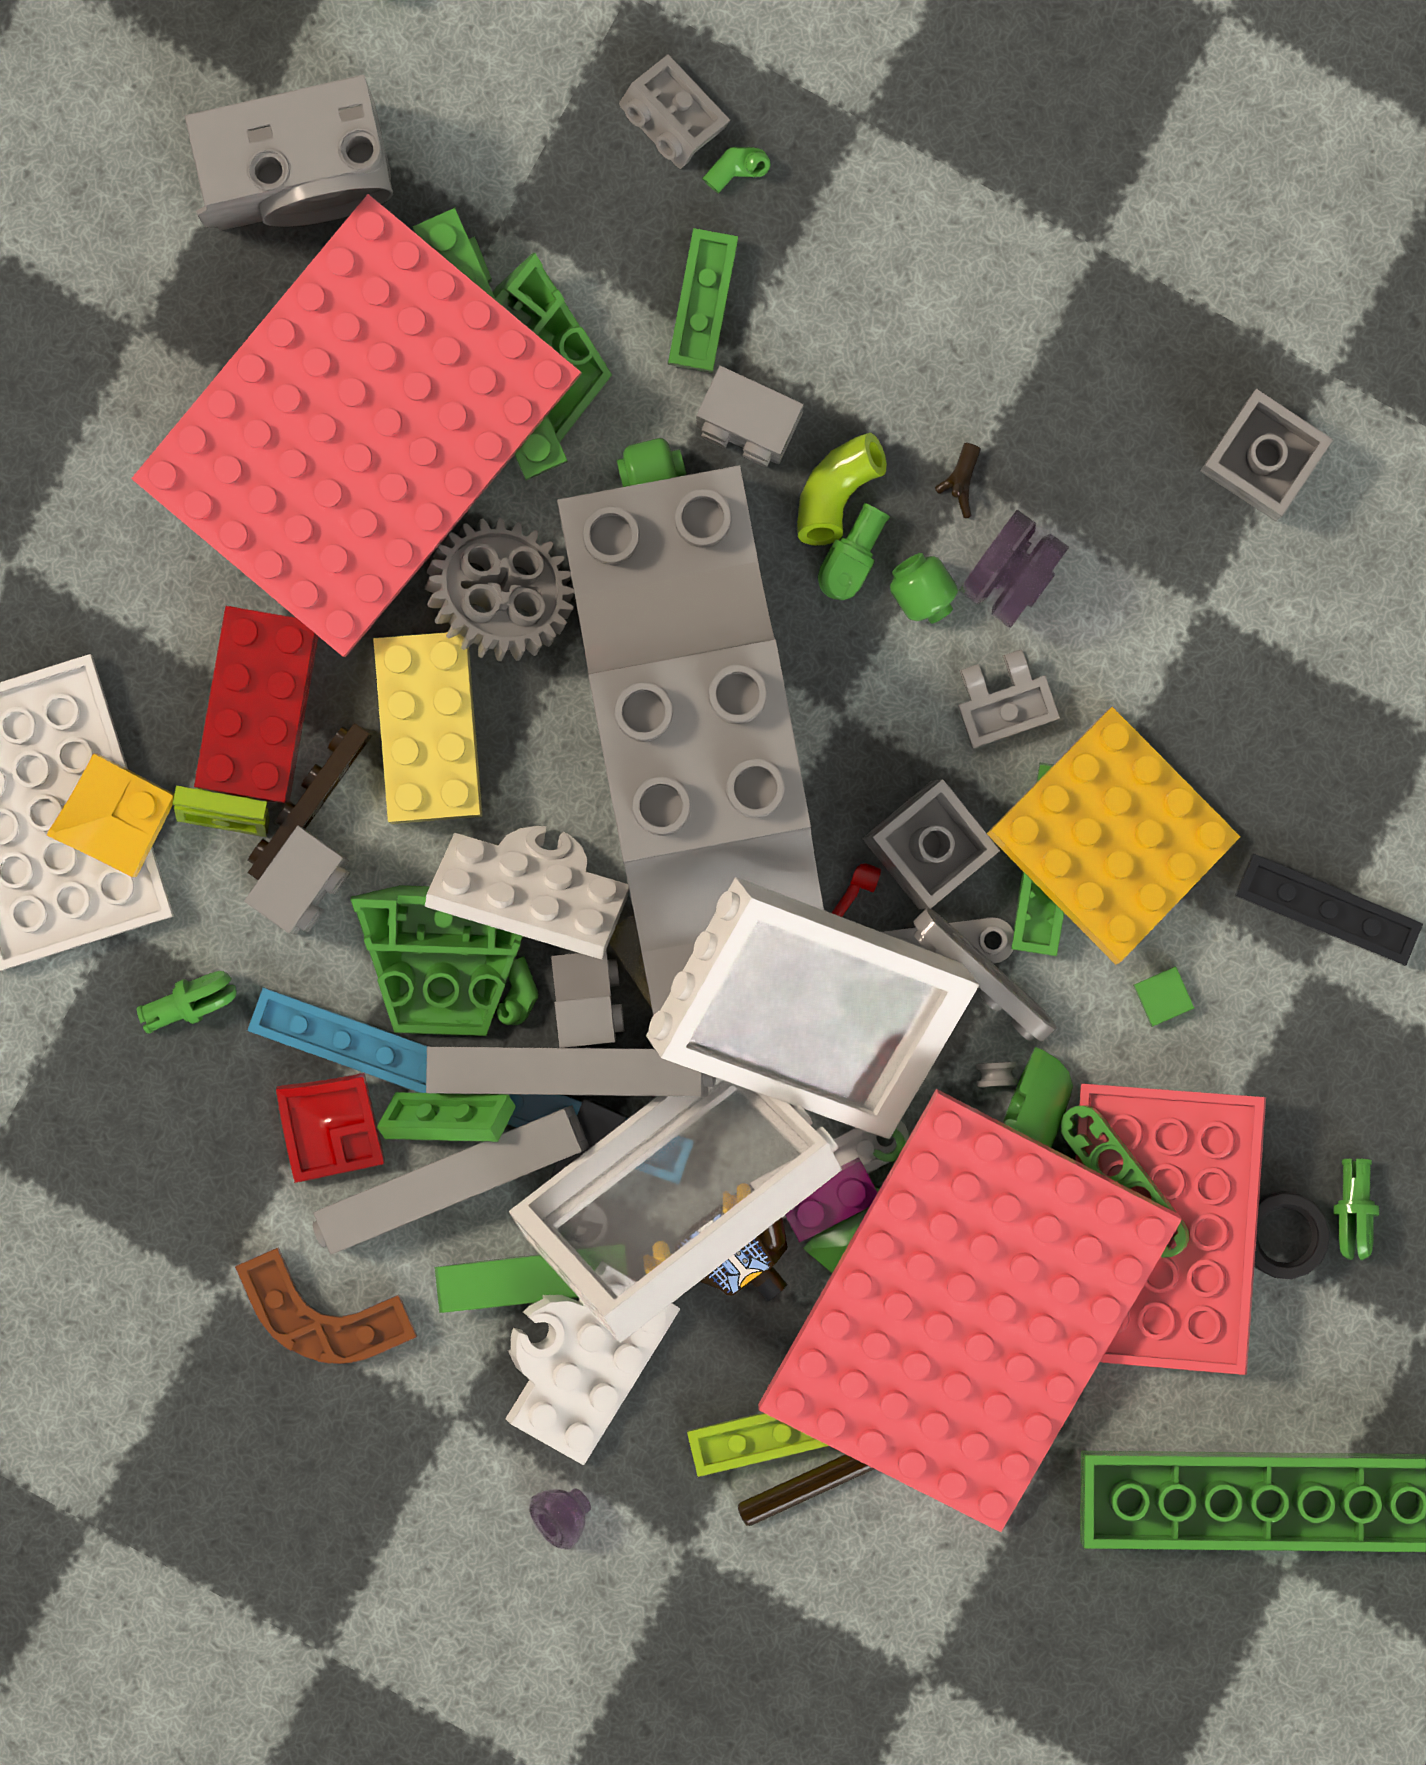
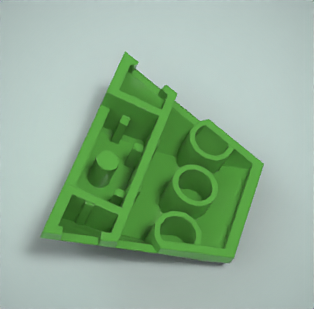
(541, 307)
(432, 965)

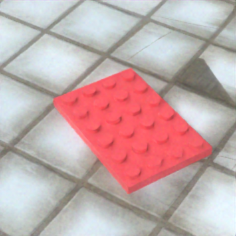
(1208, 1167)

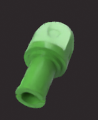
(850, 558)
(188, 1001)
(1355, 1204)

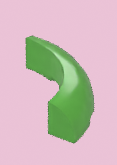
(1040, 1098)

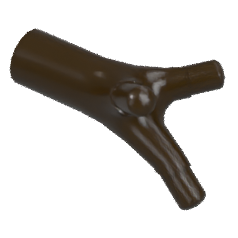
(961, 477)

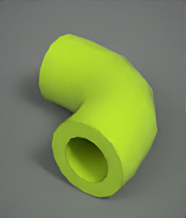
(833, 484)

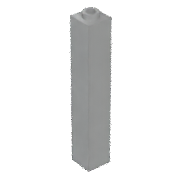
(560, 1072)
(449, 1180)

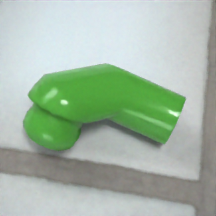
(737, 163)
(521, 996)

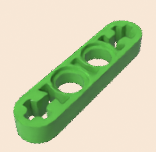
(1131, 1173)

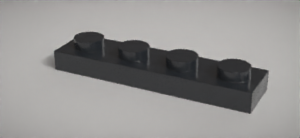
(1328, 909)

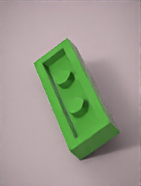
(703, 300)
(446, 1116)

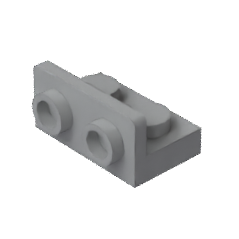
(673, 111)

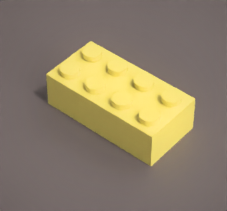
(427, 728)

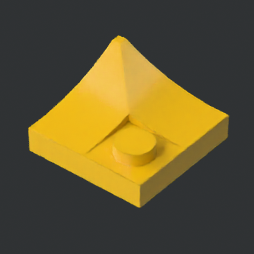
(113, 815)

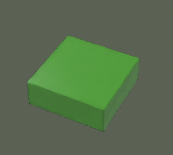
(1163, 996)

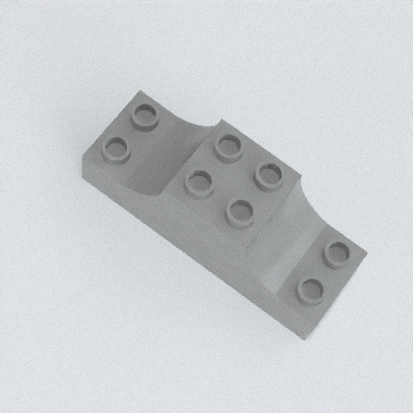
(687, 705)

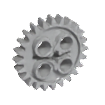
(499, 589)

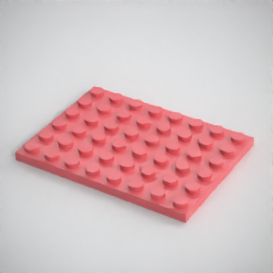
(356, 425)
(969, 1311)

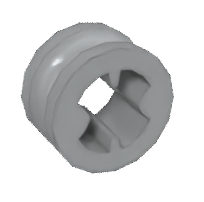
(996, 1074)

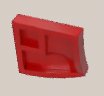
(329, 1127)

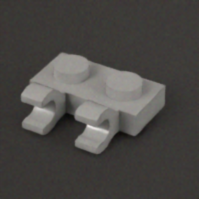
(1009, 710)

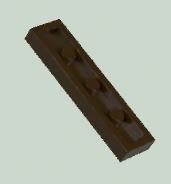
(319, 785)

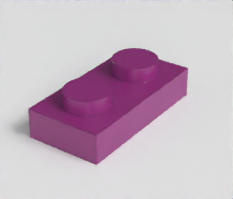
(834, 1201)

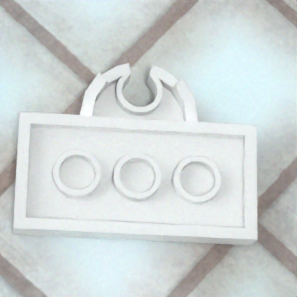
(529, 890)
(577, 1373)

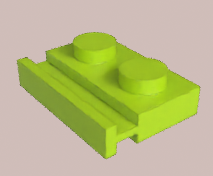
(221, 811)

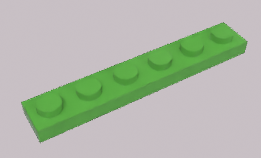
(447, 236)

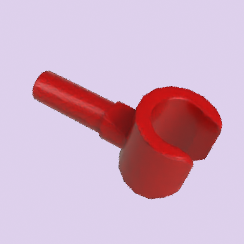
(864, 877)

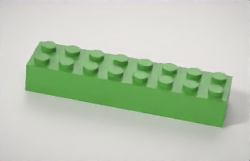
(1253, 1501)

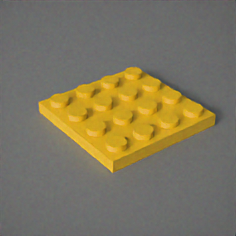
(1113, 835)

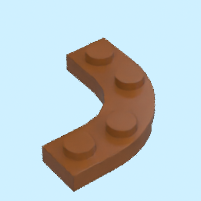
(319, 1334)

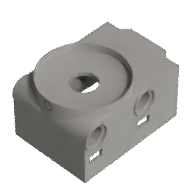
(301, 168)

